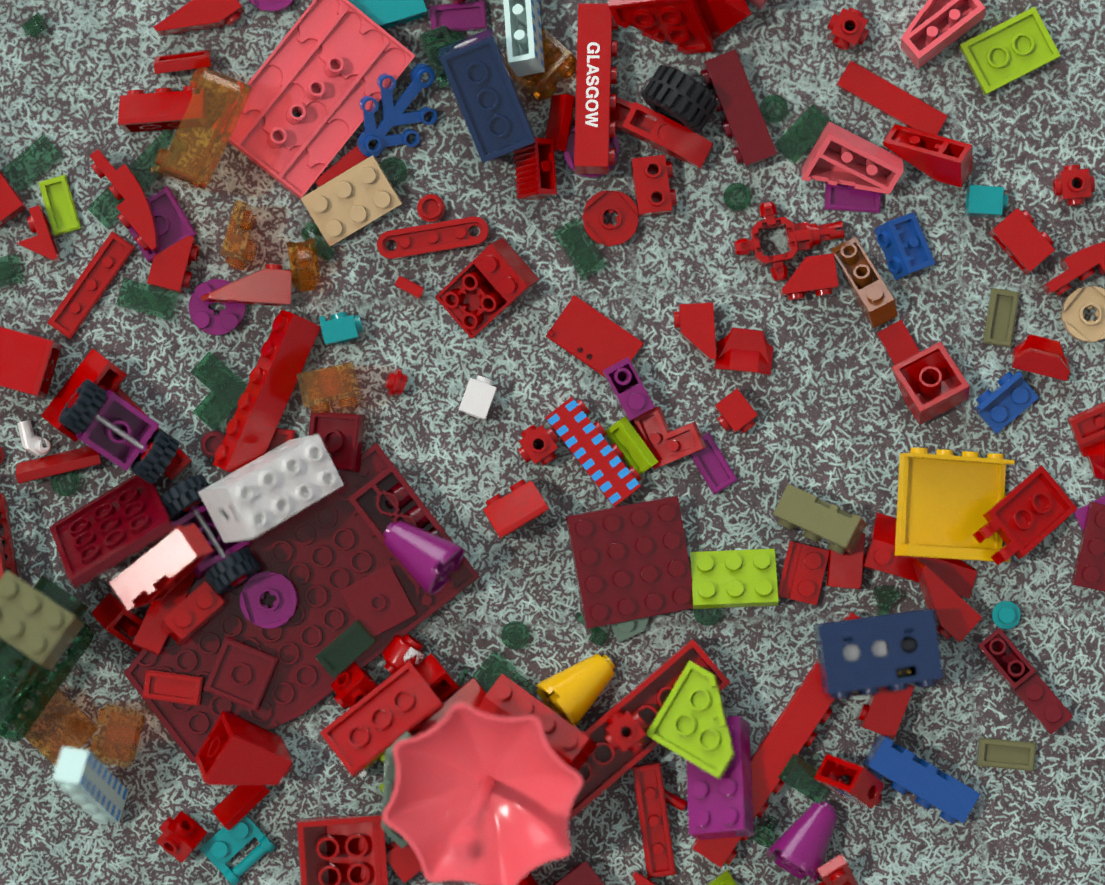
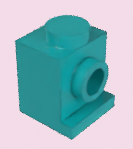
(341, 328)

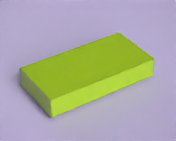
(59, 205)
(631, 445)

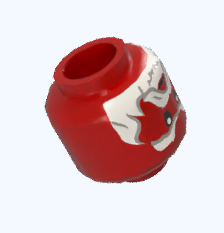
(402, 650)

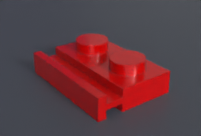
(1088, 428)
(803, 573)

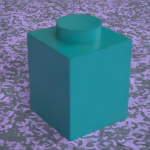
(985, 201)

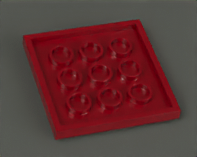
(110, 529)
(630, 561)

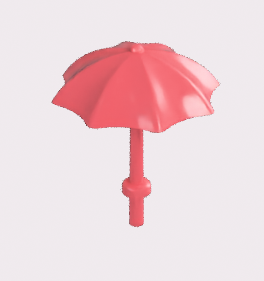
(482, 797)

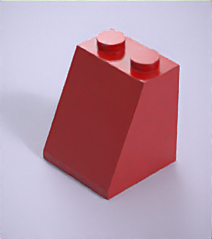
(27, 362)
(242, 754)

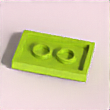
(1009, 51)
(734, 578)

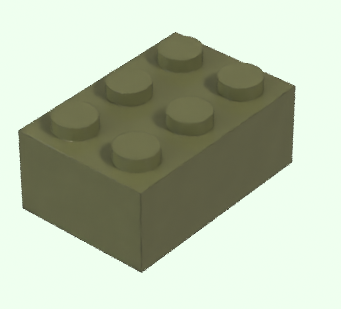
(34, 622)

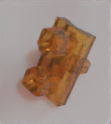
(304, 264)

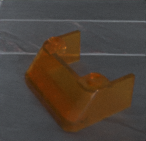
(203, 130)

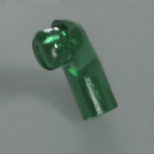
(323, 250)

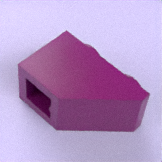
(628, 389)

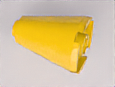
(577, 687)

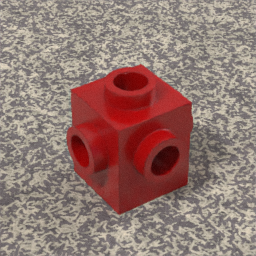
(847, 39)
(1066, 192)
(541, 456)
(352, 685)
(620, 720)
(180, 836)

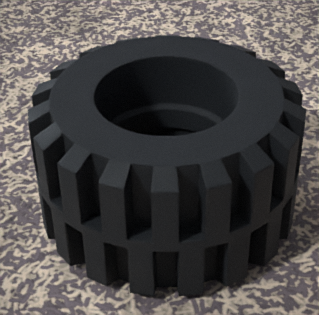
(680, 98)

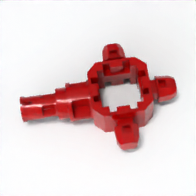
(799, 237)

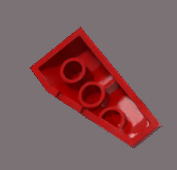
(881, 558)

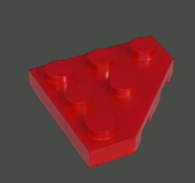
(666, 20)

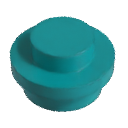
(1005, 615)

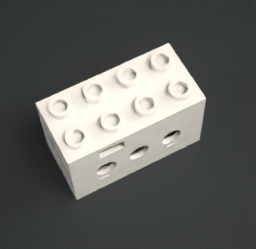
(271, 488)

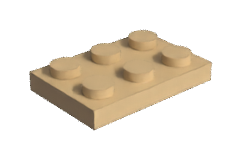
(351, 200)

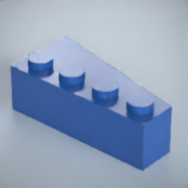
(921, 779)

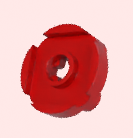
(612, 202)

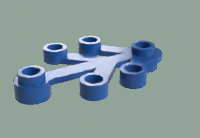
(393, 113)

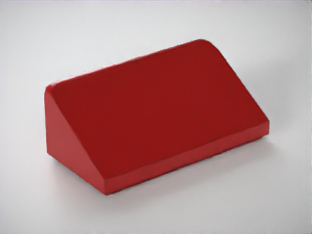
(847, 569)

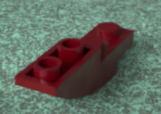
(1025, 681)

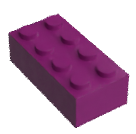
(723, 805)

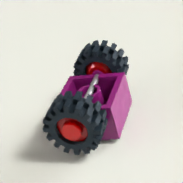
(118, 431)
(230, 561)

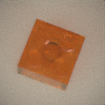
(330, 387)
(118, 734)

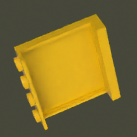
(945, 503)

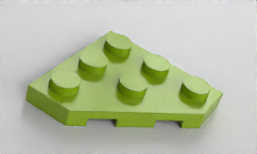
(695, 722)

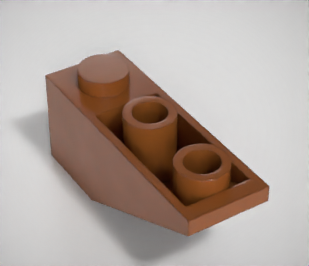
(865, 283)

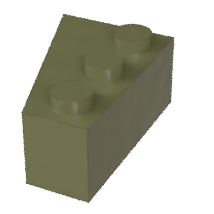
(819, 520)

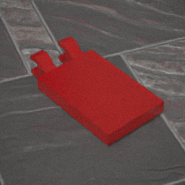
(1026, 515)

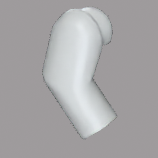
(32, 442)

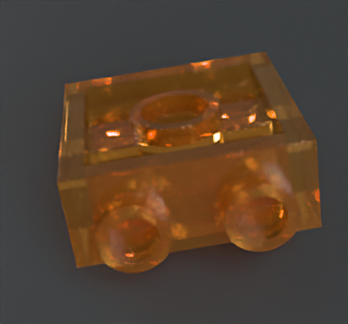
(558, 64)
(238, 244)
(60, 726)

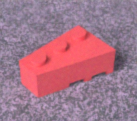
(939, 26)
(852, 161)

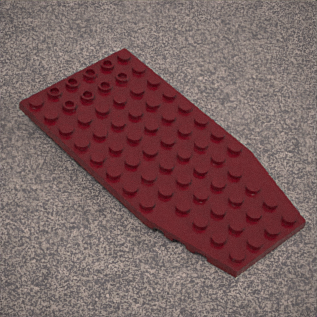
(321, 554)

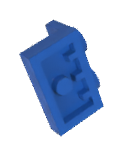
(904, 246)
(1006, 402)

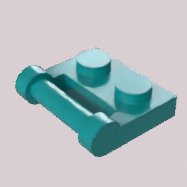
(228, 843)

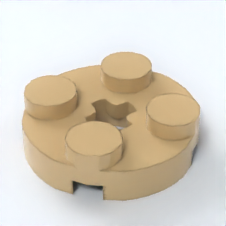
(1073, 314)

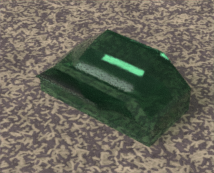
(432, 42)

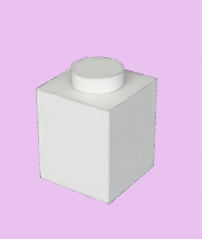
(478, 397)

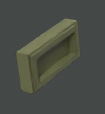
(1000, 317)
(1006, 754)

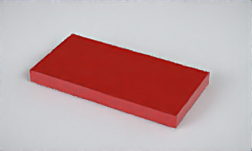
(381, 718)

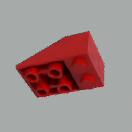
(487, 287)

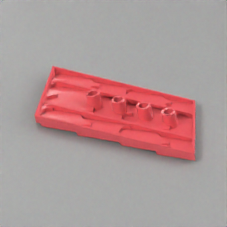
(322, 75)

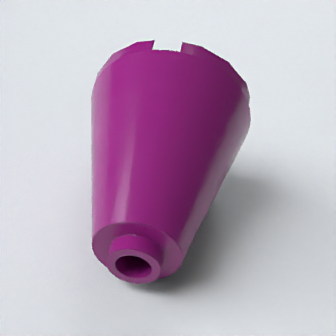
(423, 554)
(806, 842)

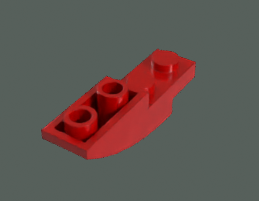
(661, 132)
(135, 209)
(1078, 265)

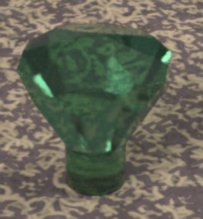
(885, 598)
(765, 834)

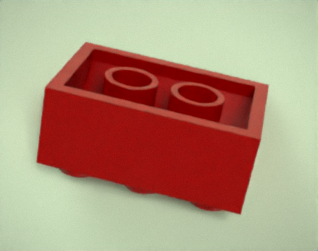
(153, 110)

